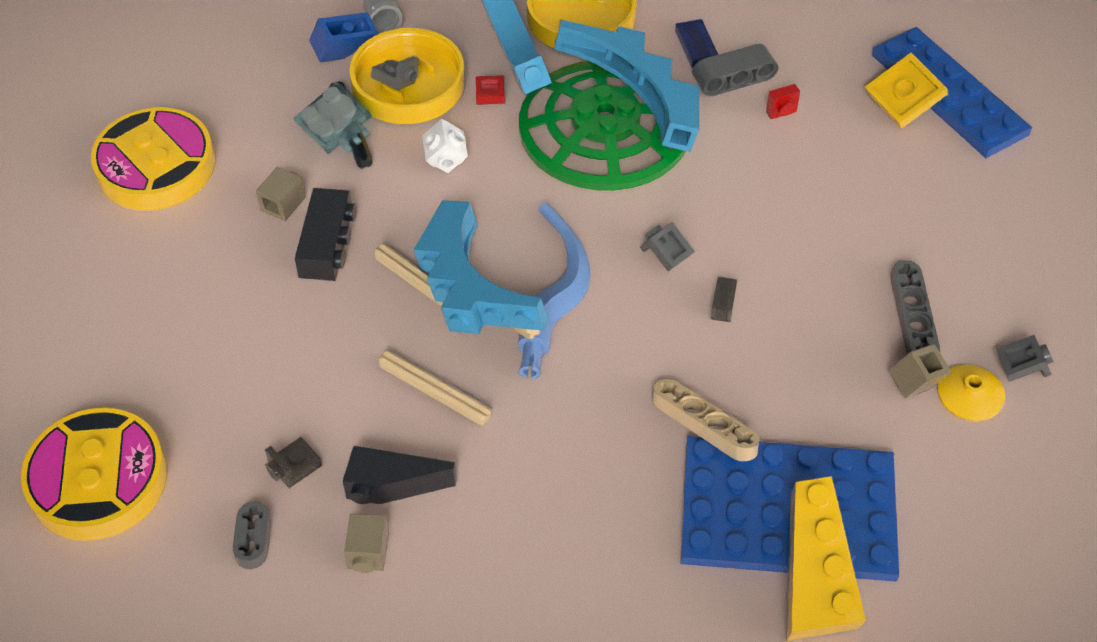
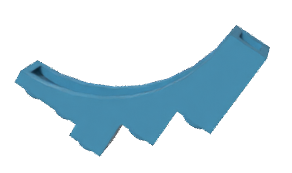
(649, 75)
(466, 295)

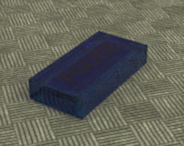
(695, 41)

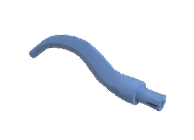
(559, 297)

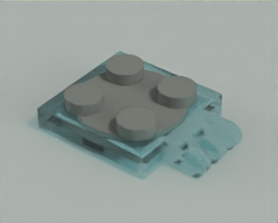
(334, 119)

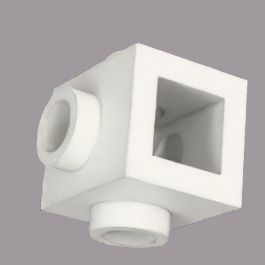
(444, 146)

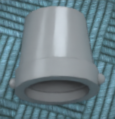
(383, 14)

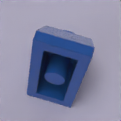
(341, 35)

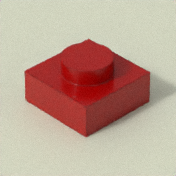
(490, 90)
(782, 101)

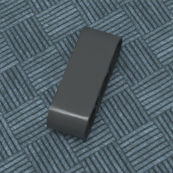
(735, 69)

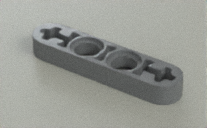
(909, 313)

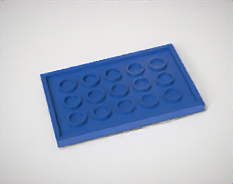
(741, 509)

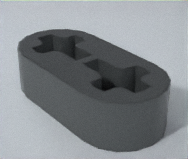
(259, 535)

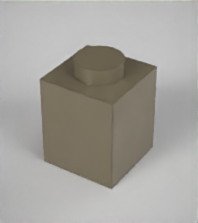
(281, 193)
(920, 371)
(366, 542)

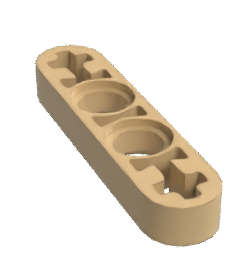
(735, 440)

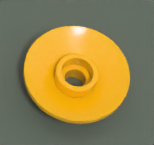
(971, 402)

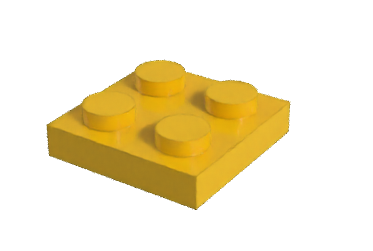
(906, 90)

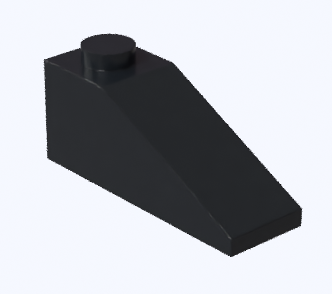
(391, 476)

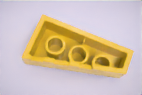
(821, 572)

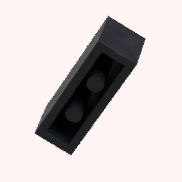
(325, 234)

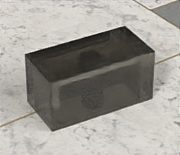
(723, 299)

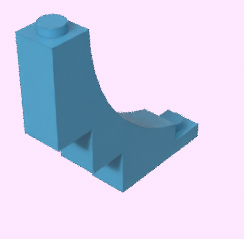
(517, 45)

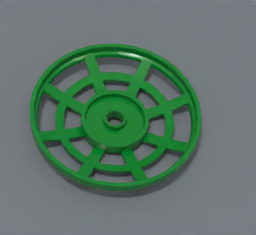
(597, 128)

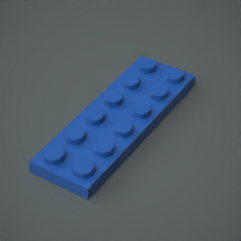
(969, 105)

